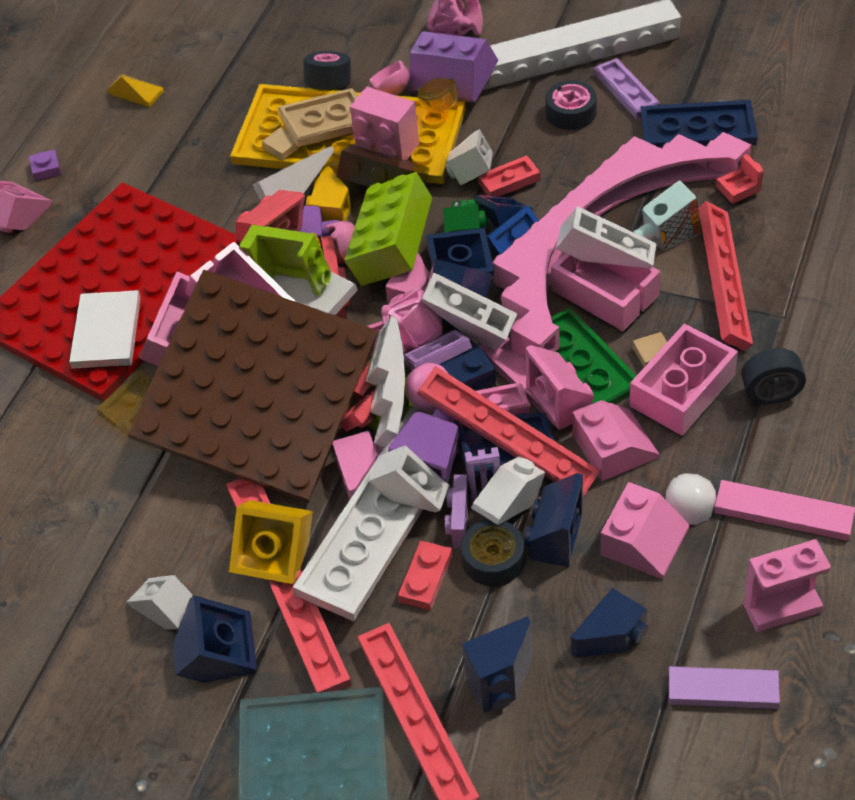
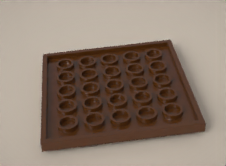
(254, 385)

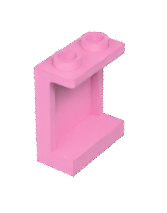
(783, 585)

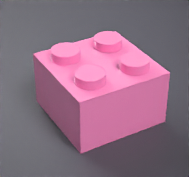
(385, 123)

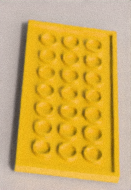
(435, 130)

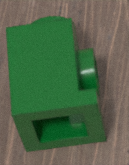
(463, 218)

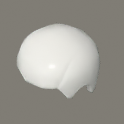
(692, 497)

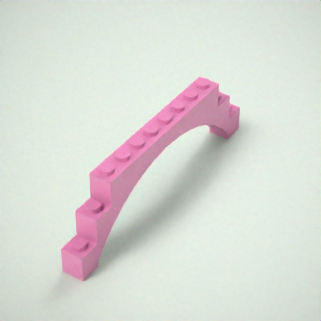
(631, 171)

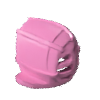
(447, 19)
(415, 320)

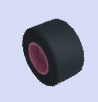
(327, 70)

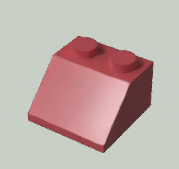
(279, 211)

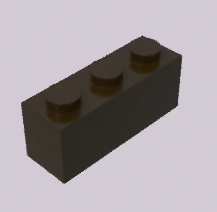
(372, 167)

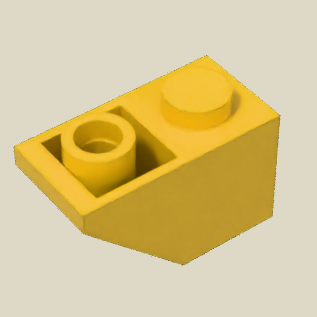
(330, 196)

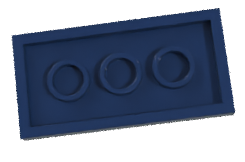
(698, 122)

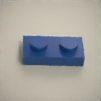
(510, 230)

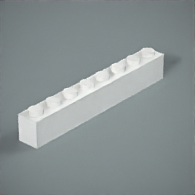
(584, 42)

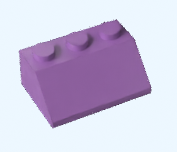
(455, 57)

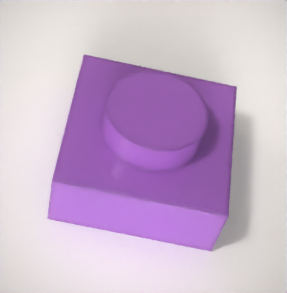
(44, 165)

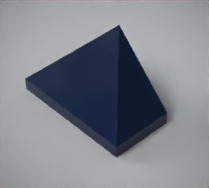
(499, 208)

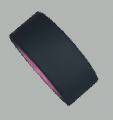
(571, 104)

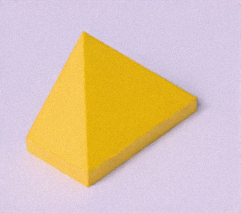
(135, 90)

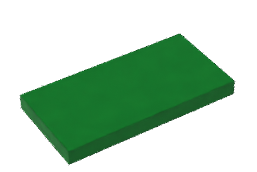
(592, 359)

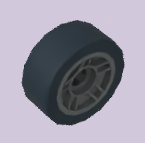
(773, 376)

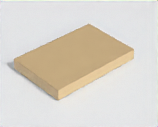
(319, 117)

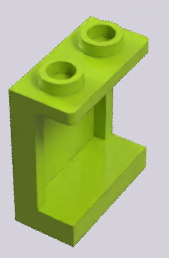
(288, 255)

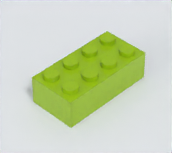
(388, 229)

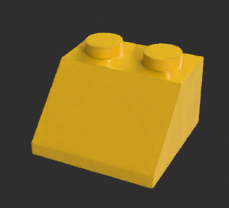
(270, 541)

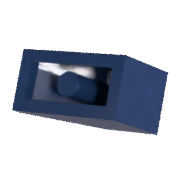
(610, 627)

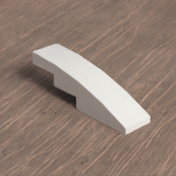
(388, 375)

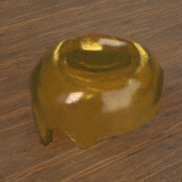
(438, 95)

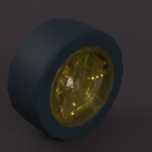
(488, 539)

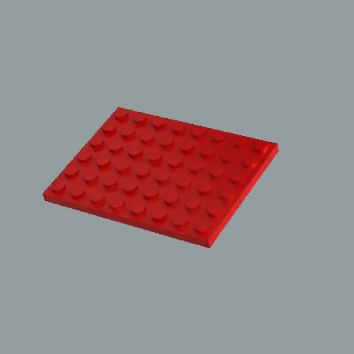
(119, 246)

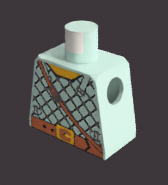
(671, 217)

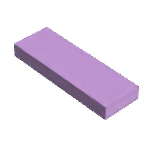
(624, 86)
(724, 687)

